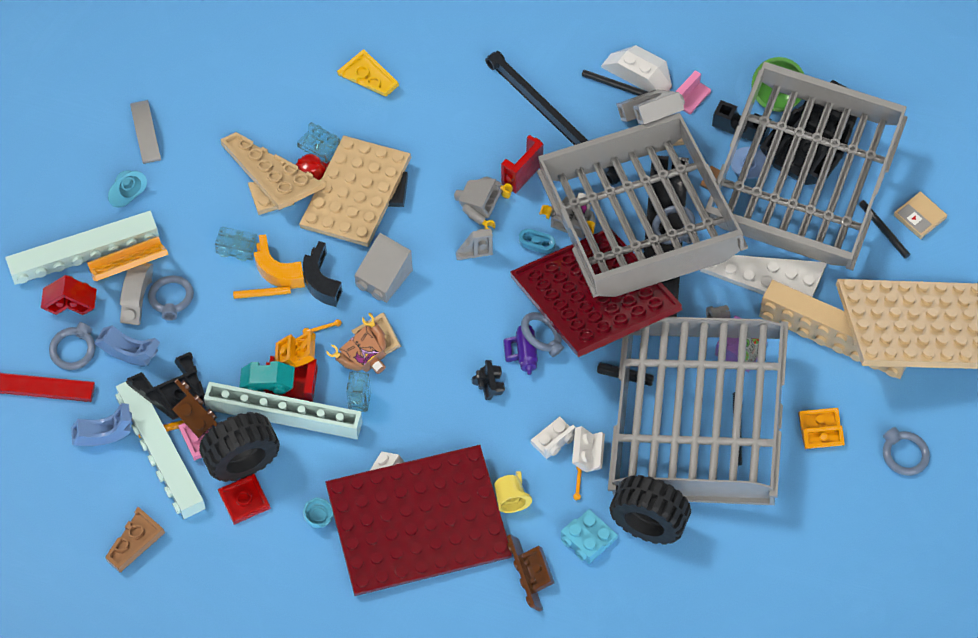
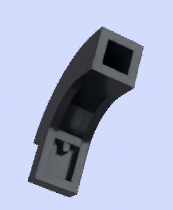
(322, 288)

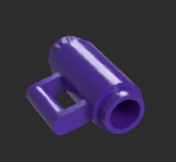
(526, 354)

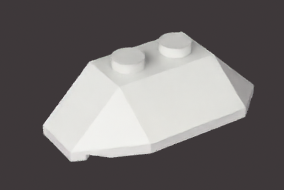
(639, 68)

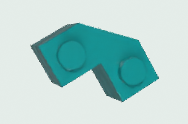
(273, 377)

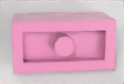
(693, 92)

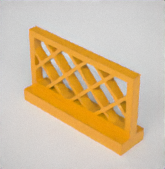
(126, 258)

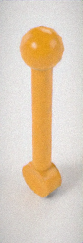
(337, 322)
(577, 496)

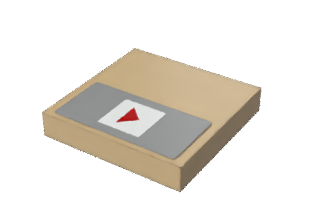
(920, 215)

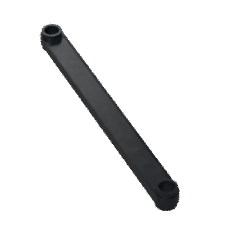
(497, 62)

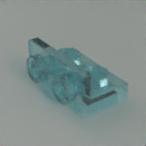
(319, 142)

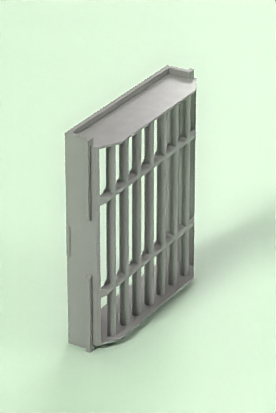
(831, 97)
(620, 148)
(709, 489)

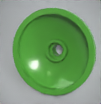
(765, 90)

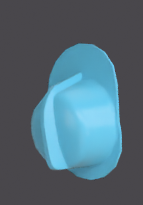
(126, 187)

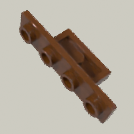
(193, 413)
(532, 569)

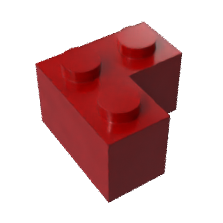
(69, 294)

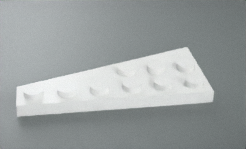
(758, 272)

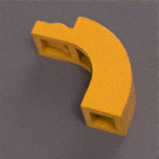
(275, 272)

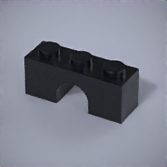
(728, 119)

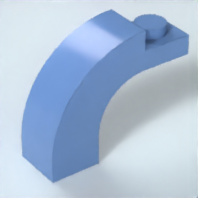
(126, 348)
(104, 430)

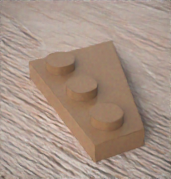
(136, 538)

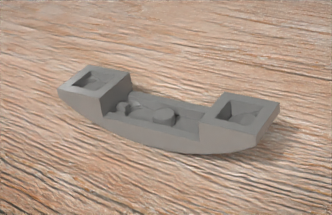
(145, 131)

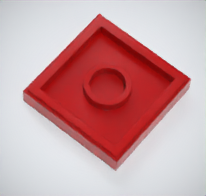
(244, 499)

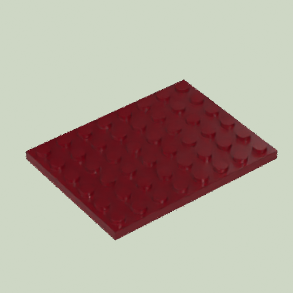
(567, 304)
(417, 520)

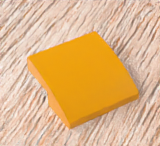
(296, 351)
(821, 428)

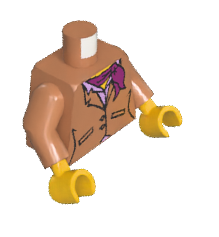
(364, 349)

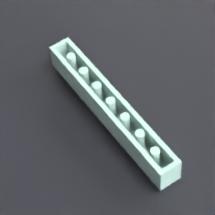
(81, 247)
(284, 410)
(162, 452)

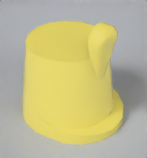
(511, 493)

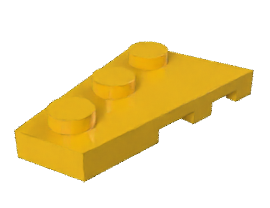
(369, 74)

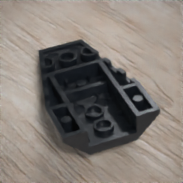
(804, 144)

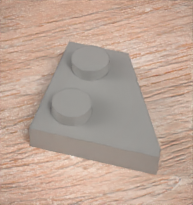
(476, 245)

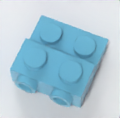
(588, 536)

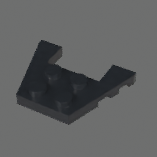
(169, 394)

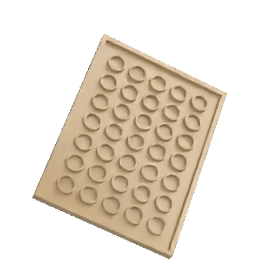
(912, 322)

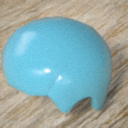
(317, 512)

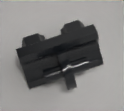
(486, 378)

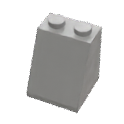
(384, 268)

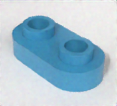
(537, 241)

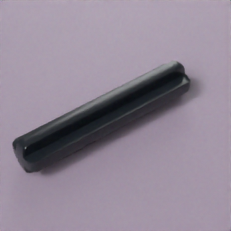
(613, 371)

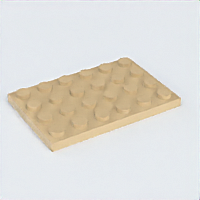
(356, 191)

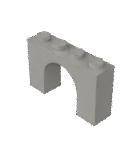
(651, 106)

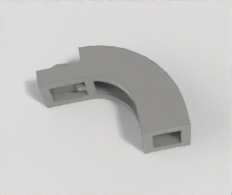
(133, 293)

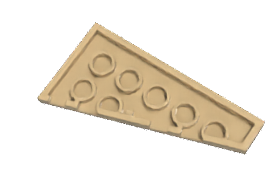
(271, 173)

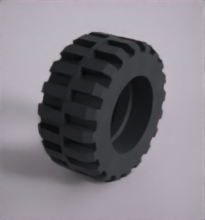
(239, 446)
(650, 509)

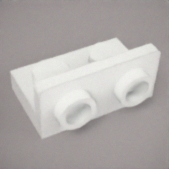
(553, 437)
(588, 449)

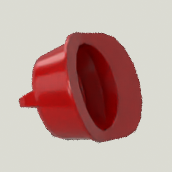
(313, 165)

